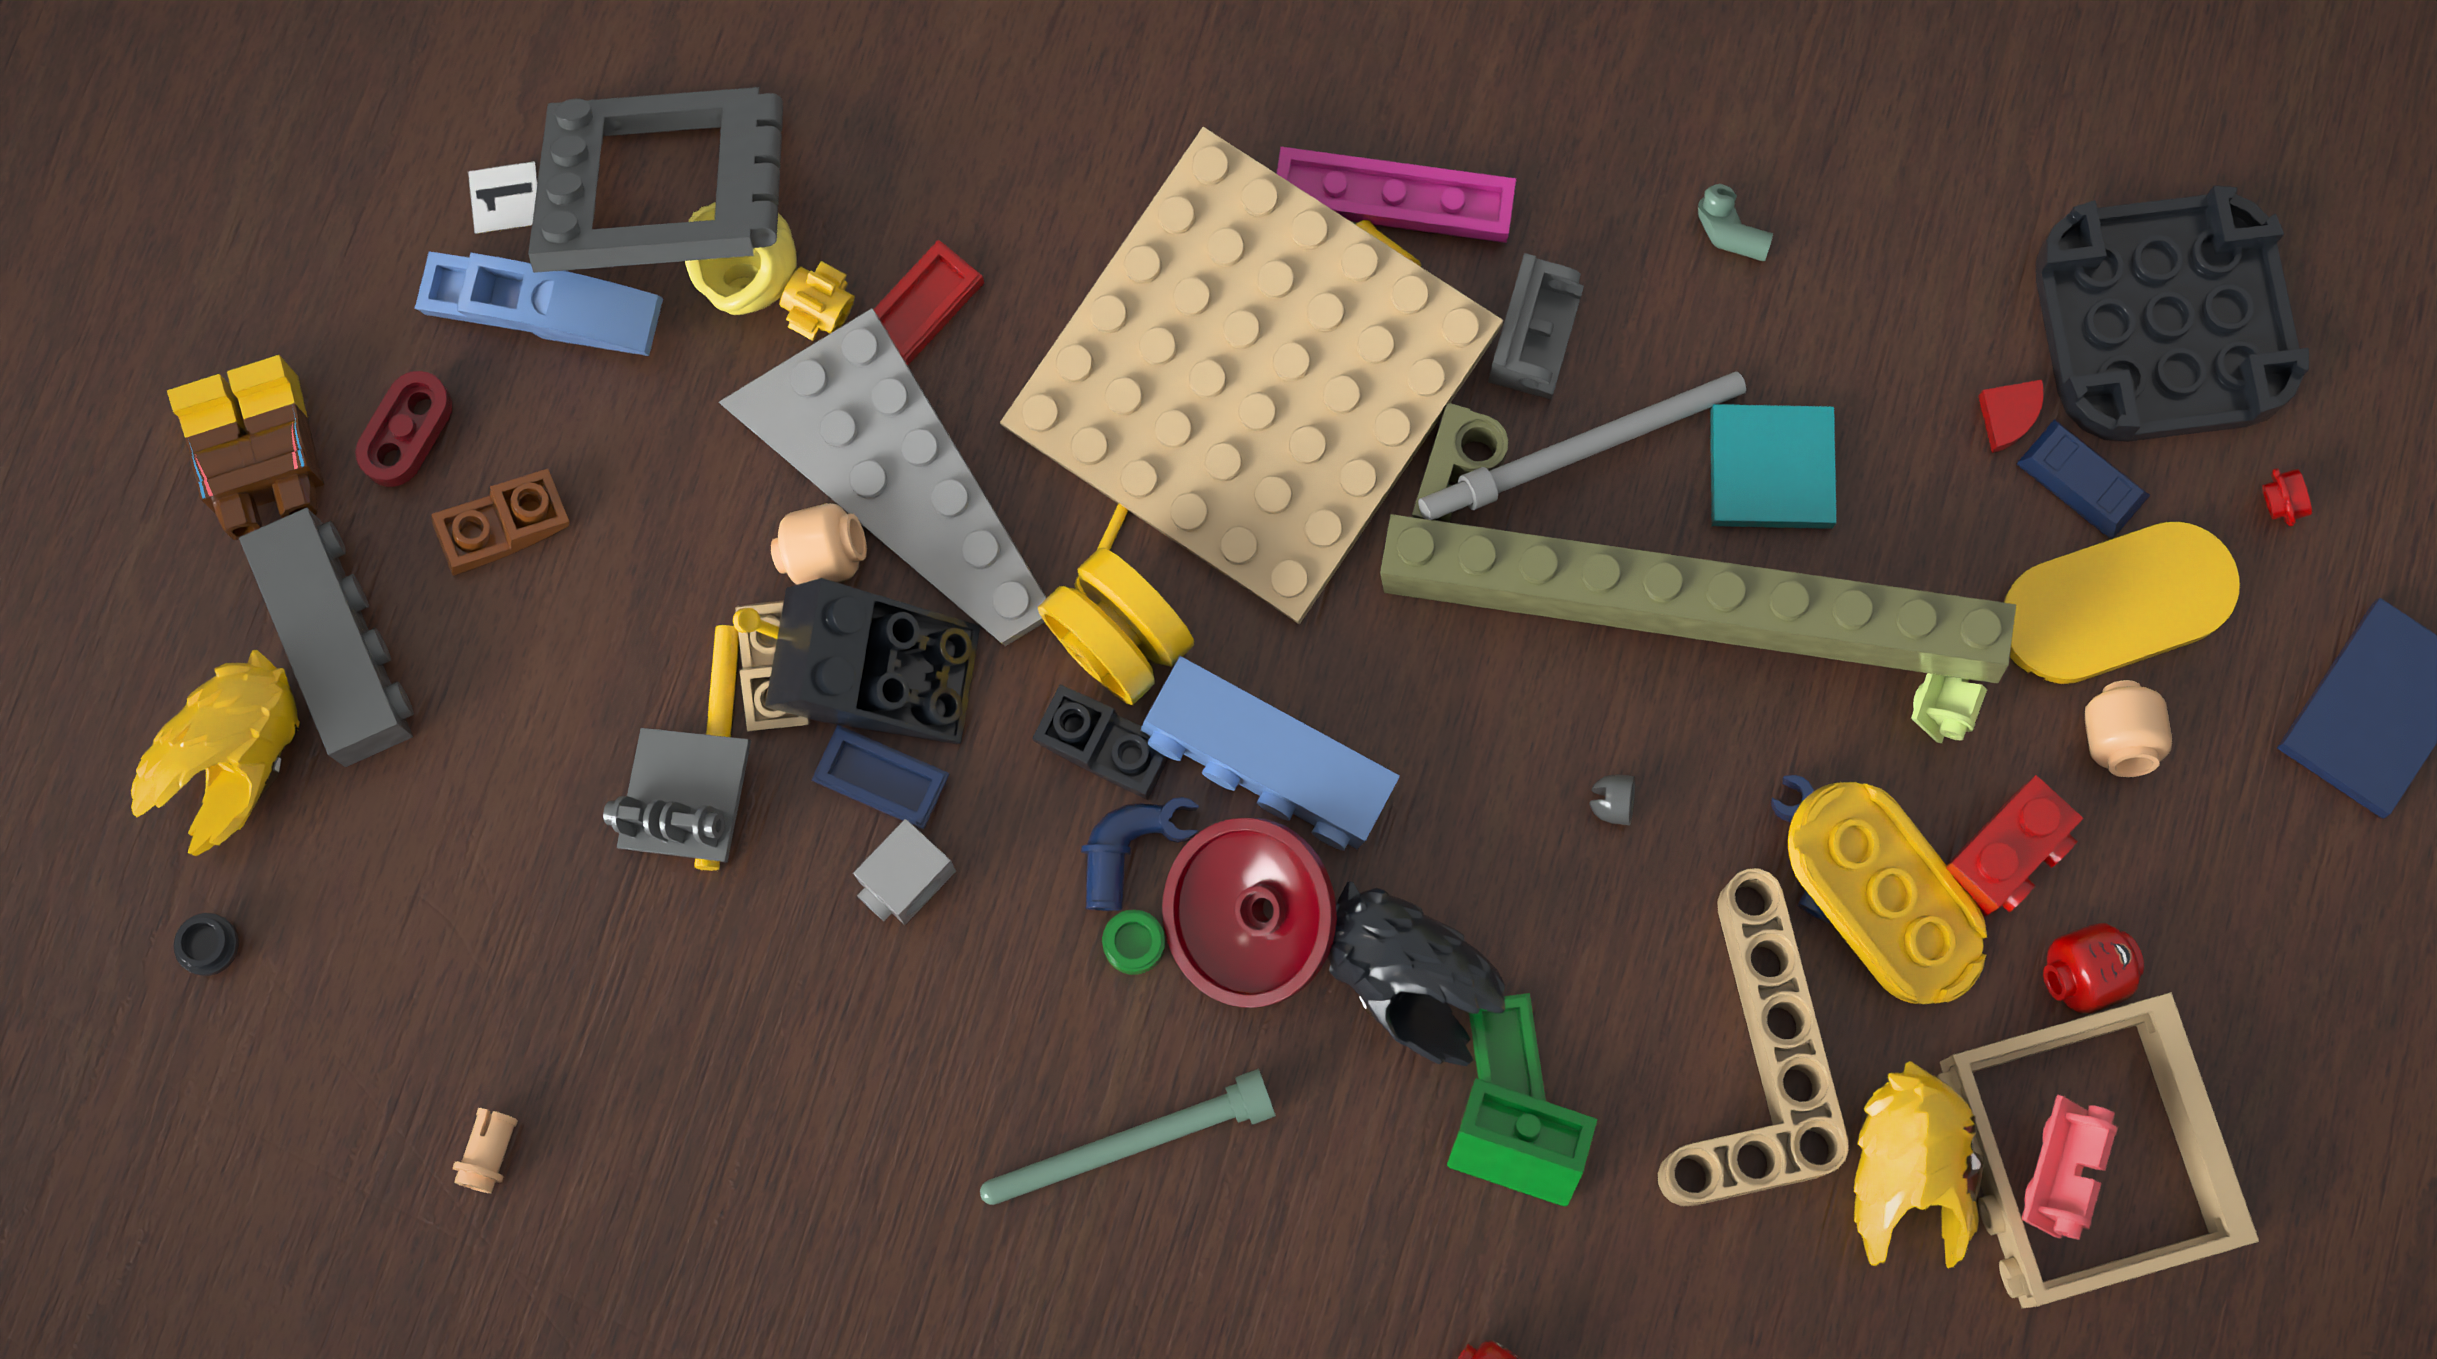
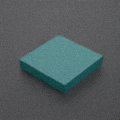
(1773, 466)

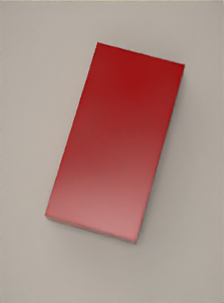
(927, 299)

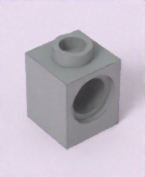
(902, 874)

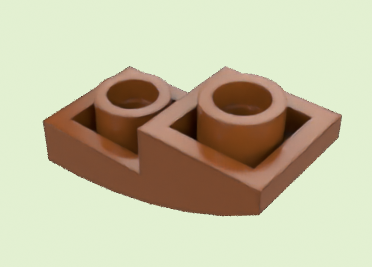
(500, 524)

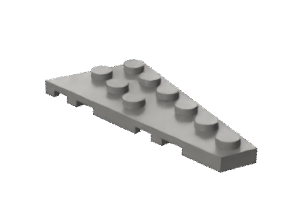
(877, 448)

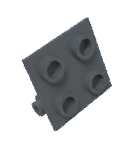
(681, 795)

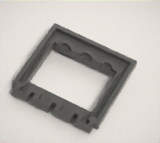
(571, 164)

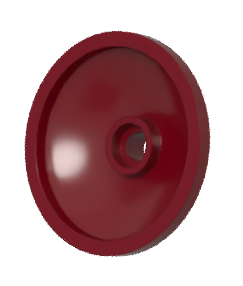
(1218, 916)

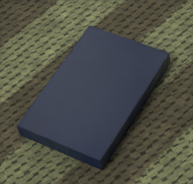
(2372, 711)

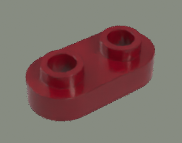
(398, 428)

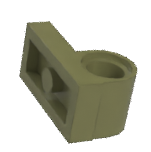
(1447, 458)

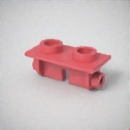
(2057, 1194)

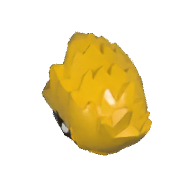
(235, 733)
(1917, 1156)

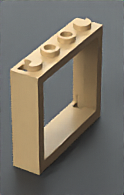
(2192, 1125)

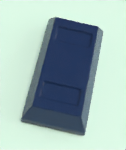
(2083, 479)
(880, 777)

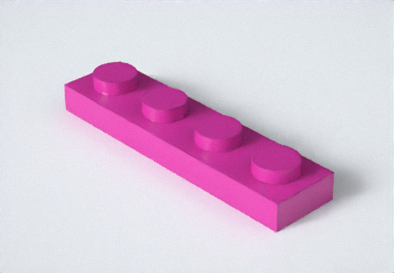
(1403, 193)

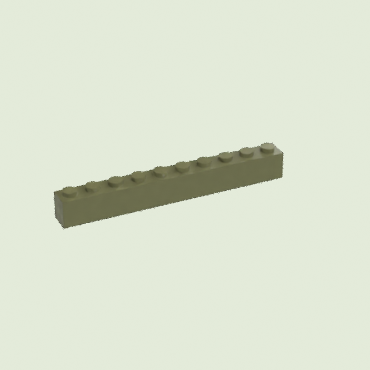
(1698, 598)

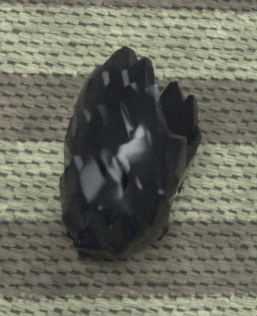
(1410, 970)

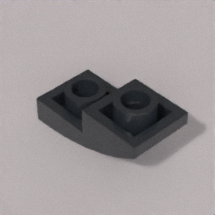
(1100, 741)

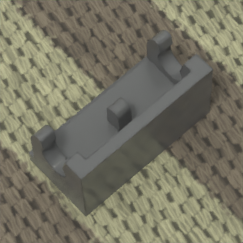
(1537, 327)

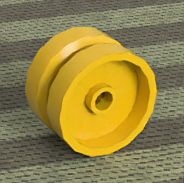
(1116, 625)

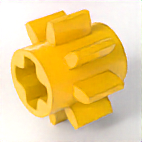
(816, 300)

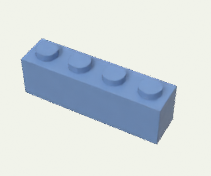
(1268, 754)

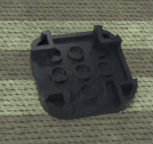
(2169, 316)

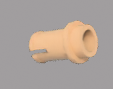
(485, 1151)

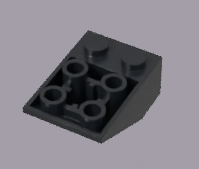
(872, 662)

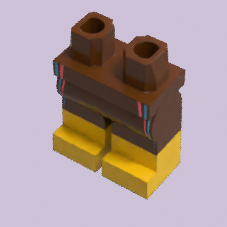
(249, 443)

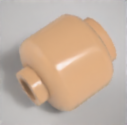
(819, 544)
(2128, 729)

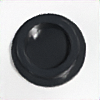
(206, 944)

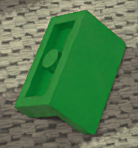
(1522, 1143)

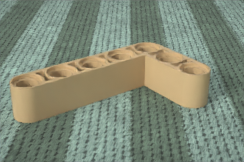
(1773, 1057)

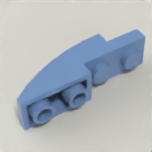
(548, 304)

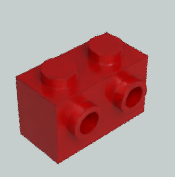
(2013, 844)

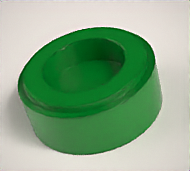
(1133, 942)

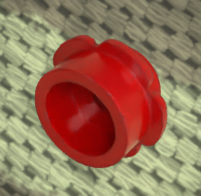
(2287, 496)

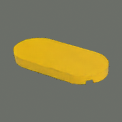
(2121, 601)
(1887, 892)

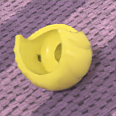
(762, 275)

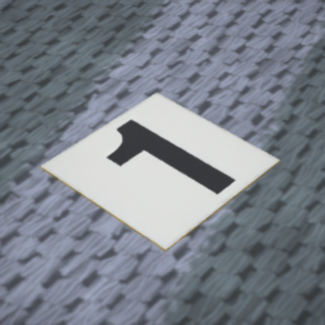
(503, 197)

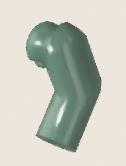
(1725, 228)

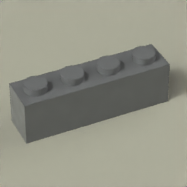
(327, 636)

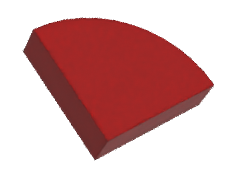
(2010, 412)

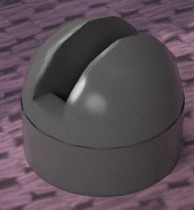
(1618, 801)

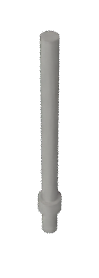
(1482, 486)

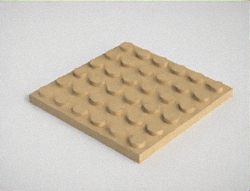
(1252, 374)

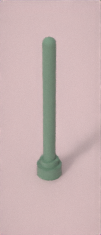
(1243, 1100)

